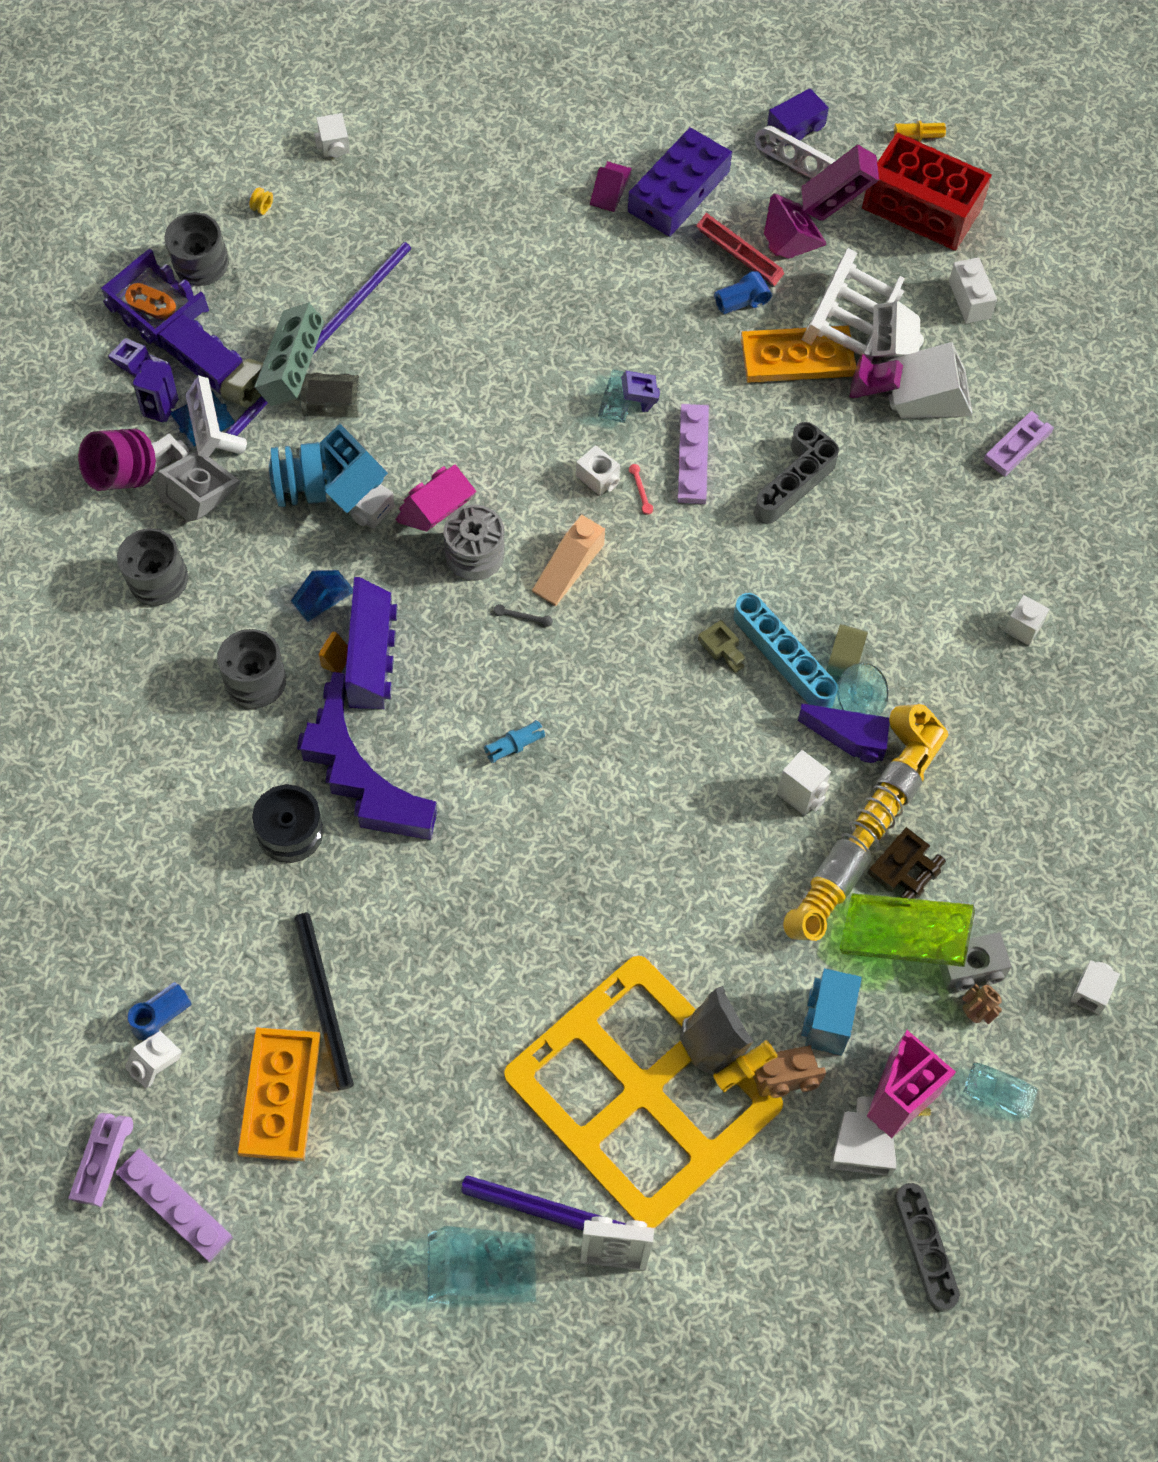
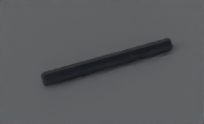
(323, 1001)

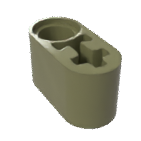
(240, 384)
(846, 649)

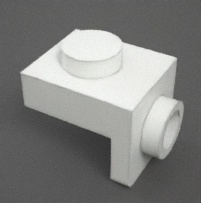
(167, 450)
(151, 1058)

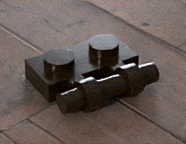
(899, 860)

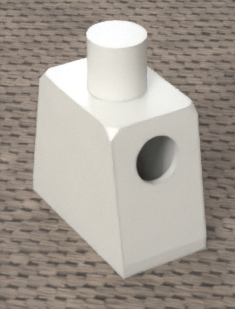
(895, 330)
(862, 1144)

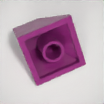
(790, 229)

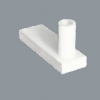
(205, 422)

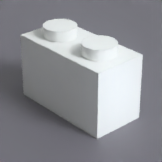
(972, 290)
(804, 783)

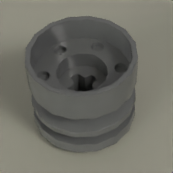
(196, 248)
(152, 566)
(252, 668)

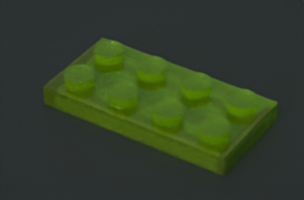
(908, 929)

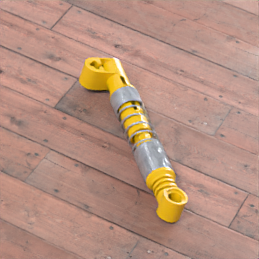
(894, 790)

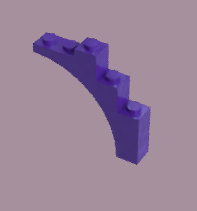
(378, 802)

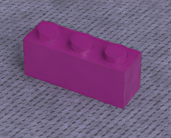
(840, 183)

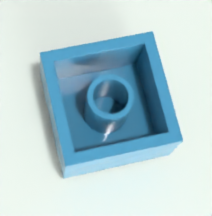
(832, 1011)

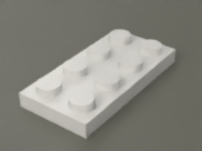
(616, 1244)

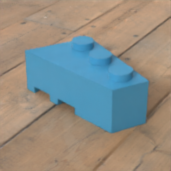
(349, 468)

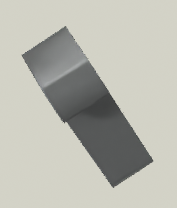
(793, 477)

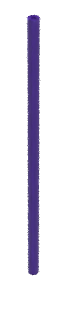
(331, 326)

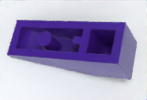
(853, 732)

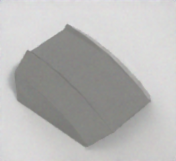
(194, 485)

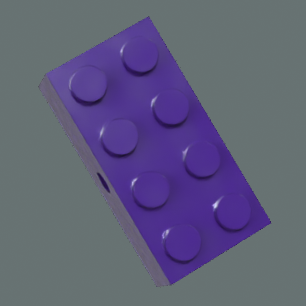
(679, 181)

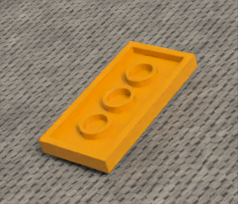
(785, 356)
(279, 1094)

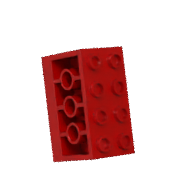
(927, 191)

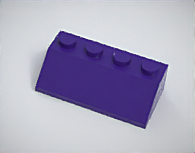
(369, 646)

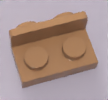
(789, 1072)

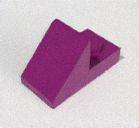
(610, 186)
(875, 379)

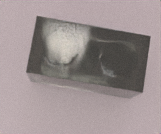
(330, 395)

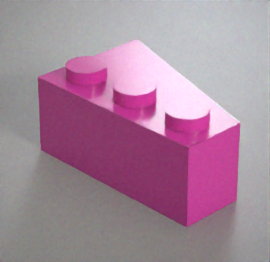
(908, 1084)

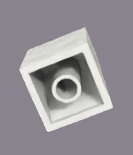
(932, 384)

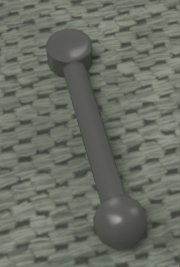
(500, 610)

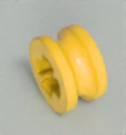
(261, 200)

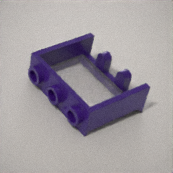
(148, 272)

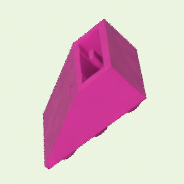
(435, 500)

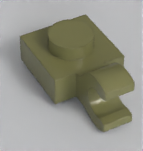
(722, 642)

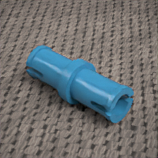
(514, 741)

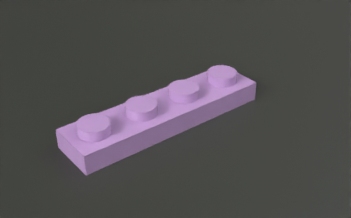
(693, 454)
(174, 1205)

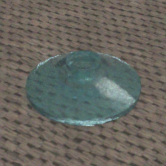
(871, 687)

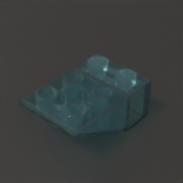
(480, 1266)

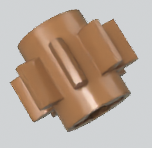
(982, 1004)

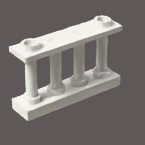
(830, 308)

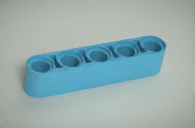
(783, 639)

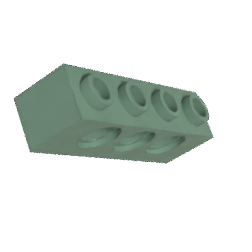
(289, 354)

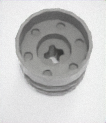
(474, 542)

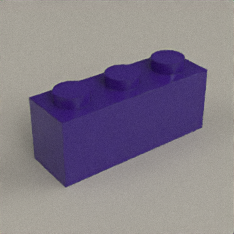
(199, 351)

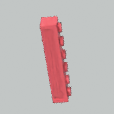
(740, 249)

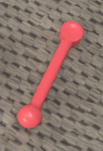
(647, 508)

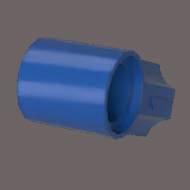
(749, 291)
(160, 1009)

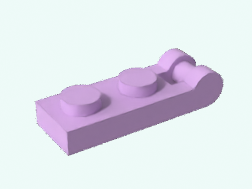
(1017, 444)
(100, 1159)

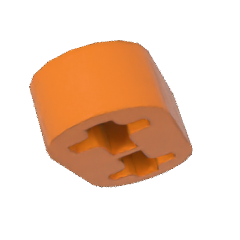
(152, 295)

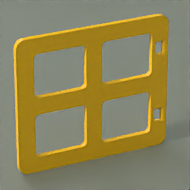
(641, 1090)

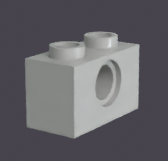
(992, 957)

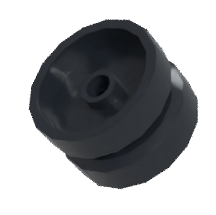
(288, 823)

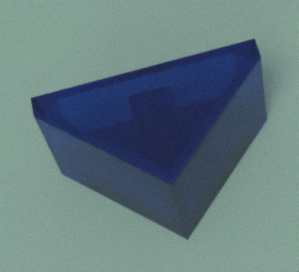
(320, 592)

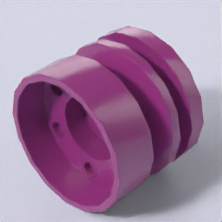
(116, 459)

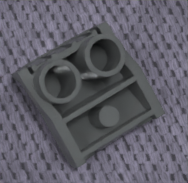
(714, 1034)

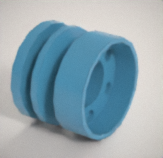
(297, 474)

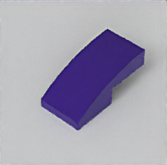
(131, 356)

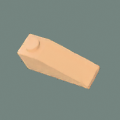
(570, 559)

